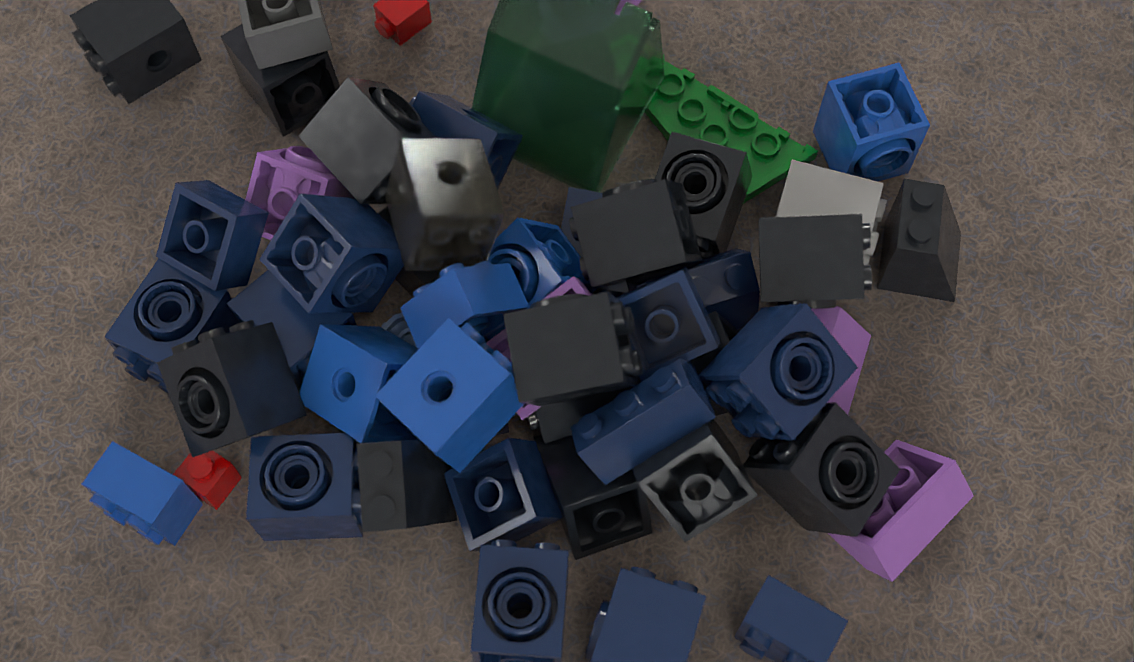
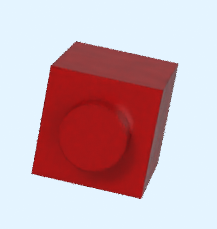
(401, 18)
(209, 477)

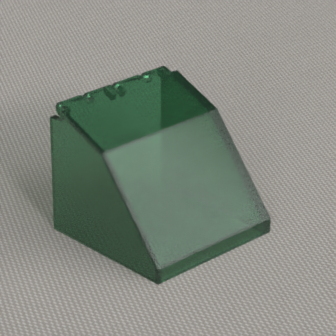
(570, 82)

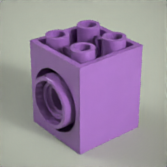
(282, 176)

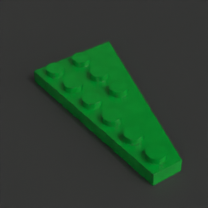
(713, 116)

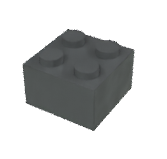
(284, 30)

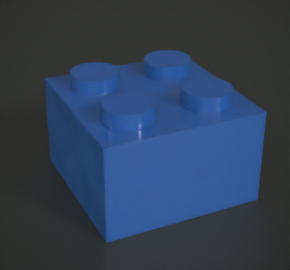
(465, 295)
(141, 495)

